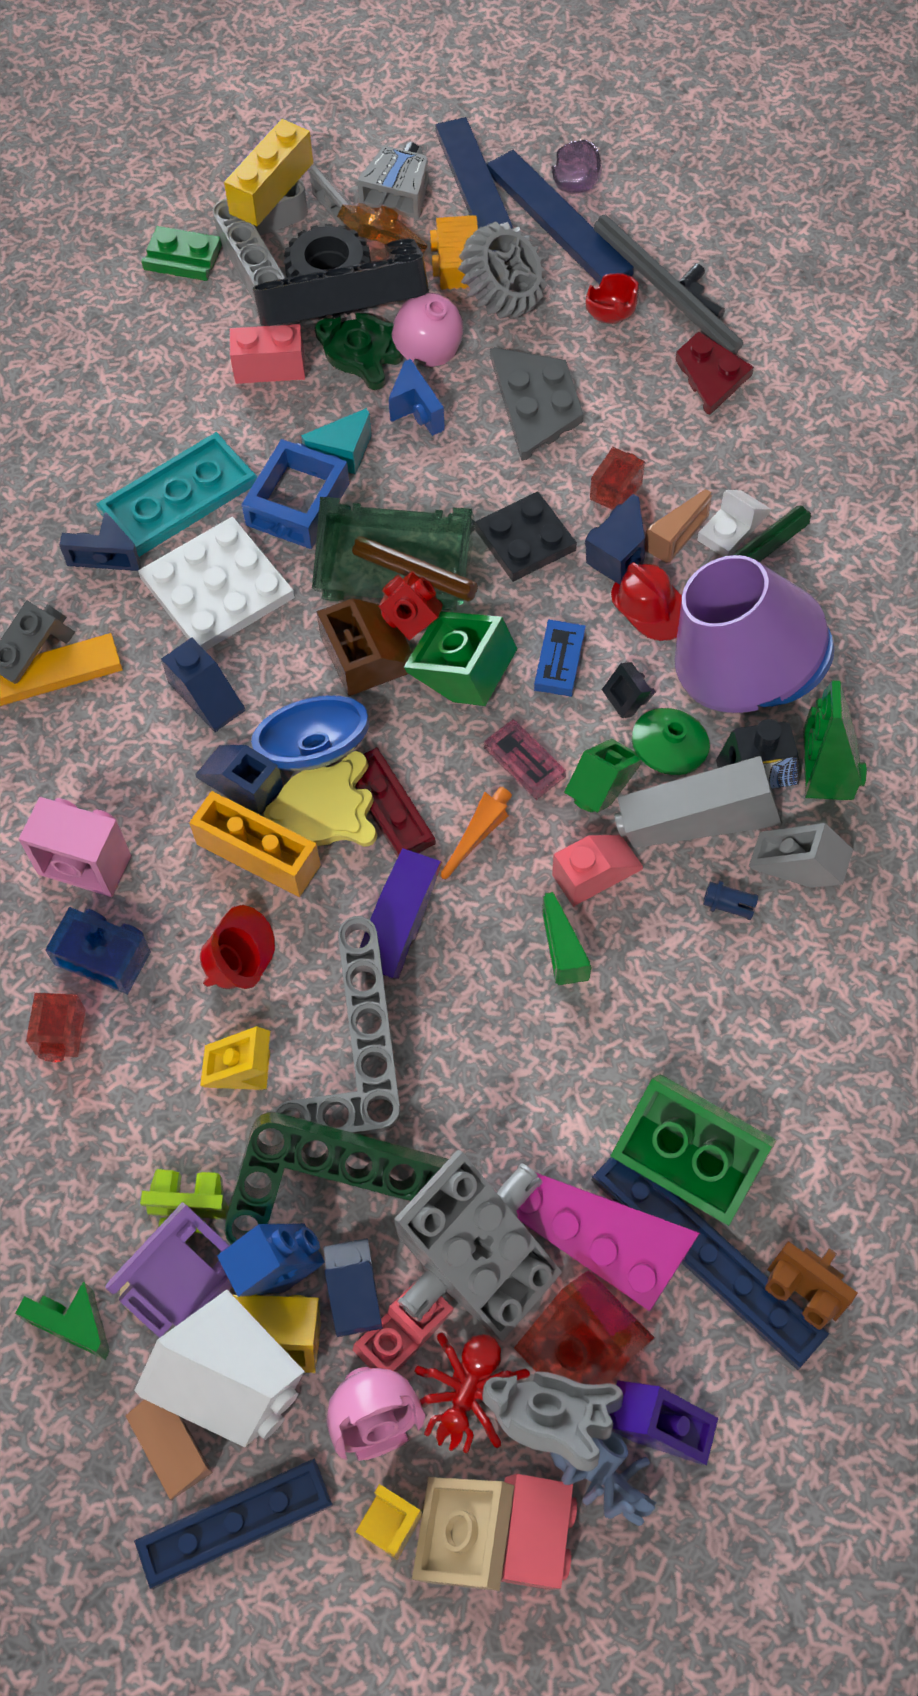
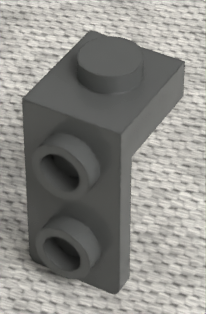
(26, 637)

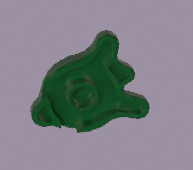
(359, 346)

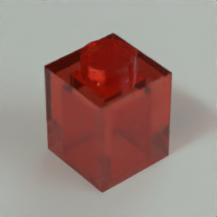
(616, 478)
(55, 1026)

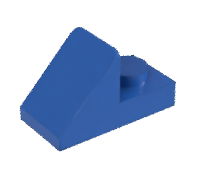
(415, 396)

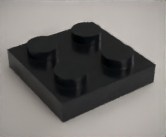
(525, 536)

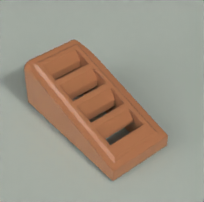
(674, 530)

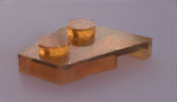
(377, 224)

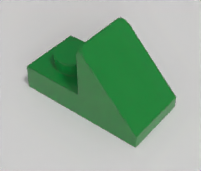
(78, 1326)

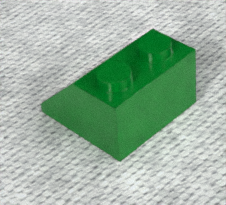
(463, 656)

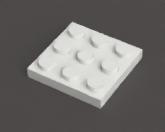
(216, 584)

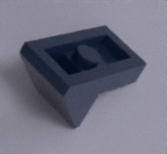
(106, 551)
(352, 1287)

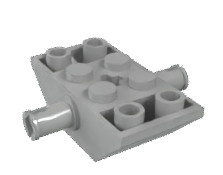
(475, 1246)

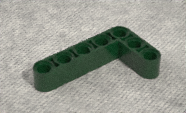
(331, 1165)

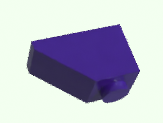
(664, 1422)

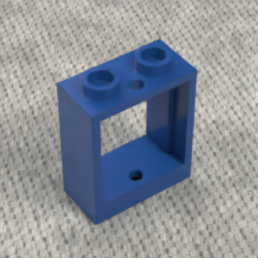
(285, 521)

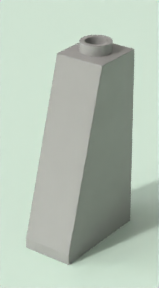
(700, 806)

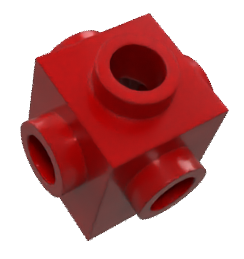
(409, 604)

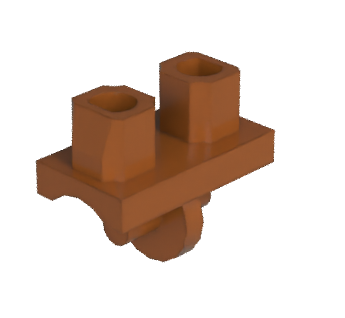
(813, 1280)

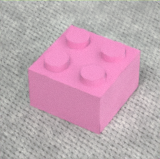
(75, 845)

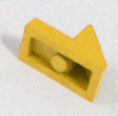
(237, 1061)

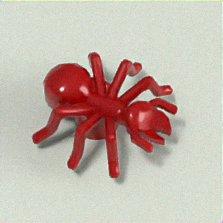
(479, 1360)

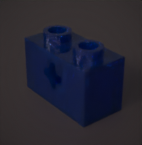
(112, 965)

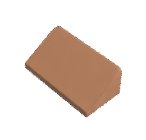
(168, 1447)

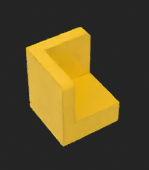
(389, 1522)

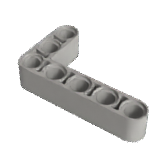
(244, 241)
(363, 1045)

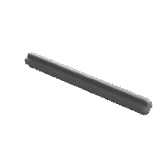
(667, 284)

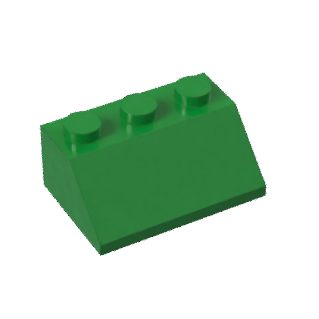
(693, 1148)

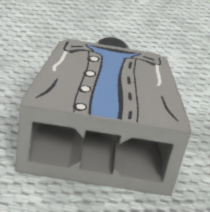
(396, 180)

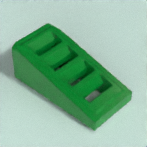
(566, 952)

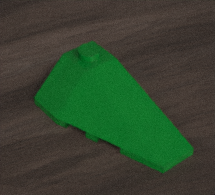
(832, 749)

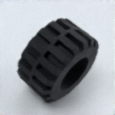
(325, 250)

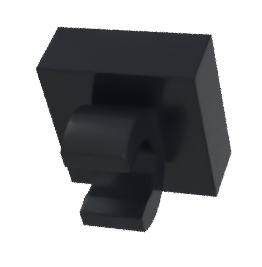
(627, 690)

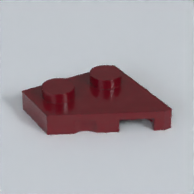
(712, 370)

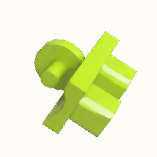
(165, 1196)

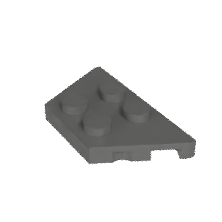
(536, 397)

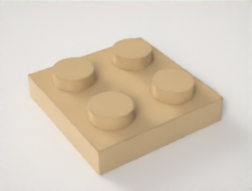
(463, 1533)

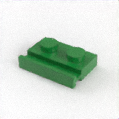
(181, 253)

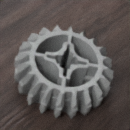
(496, 273)

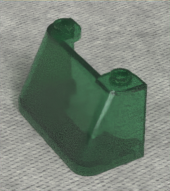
(422, 535)

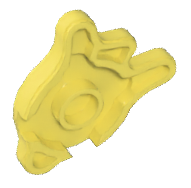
(326, 805)

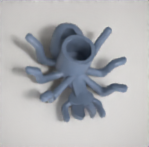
(618, 1494)

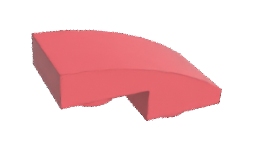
(400, 1335)

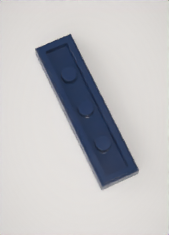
(232, 1523)

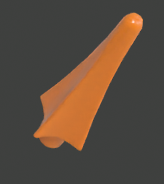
(486, 818)

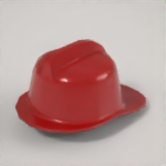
(648, 601)
(238, 949)

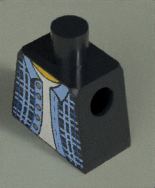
(773, 743)

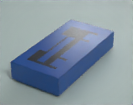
(559, 658)

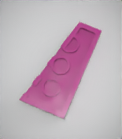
(610, 1239)

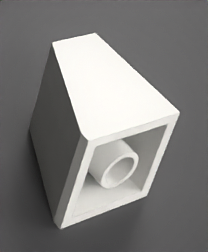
(222, 1373)

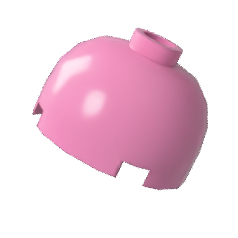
(428, 329)
(372, 1413)

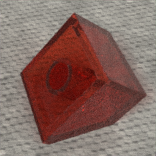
(585, 1335)

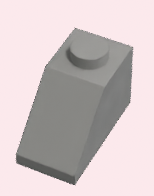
(803, 855)

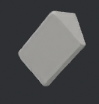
(328, 194)

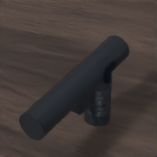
(690, 280)

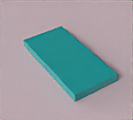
(178, 492)

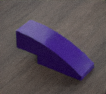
(402, 908)

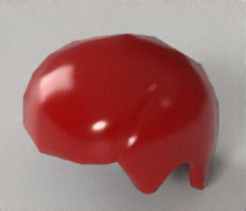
(613, 299)

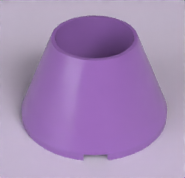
(746, 635)

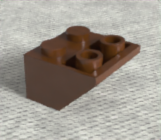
(362, 645)

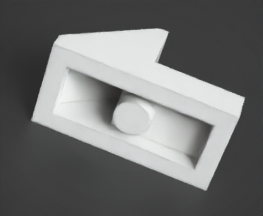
(733, 522)

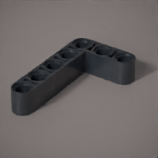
(345, 288)

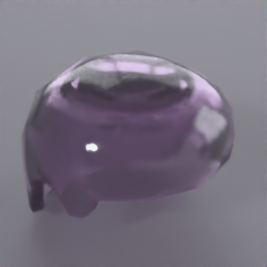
(577, 167)

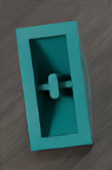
(343, 438)

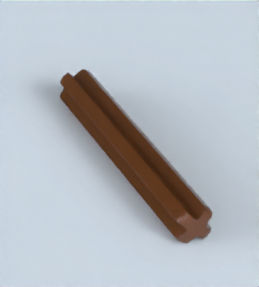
(404, 564)

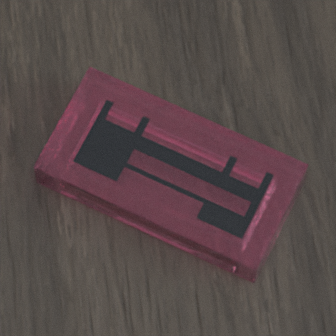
(524, 759)

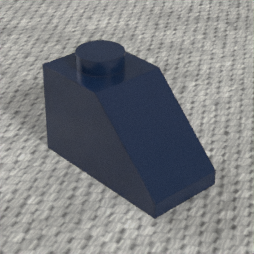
(202, 684)

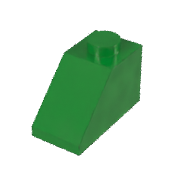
(602, 775)

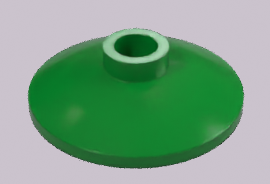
(669, 752)

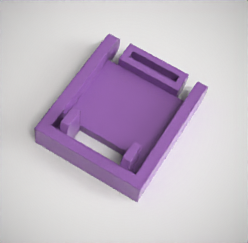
(168, 1276)

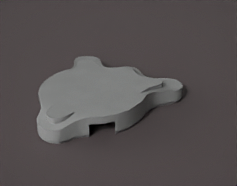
(555, 1414)

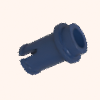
(728, 900)

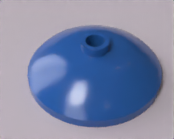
(311, 732)

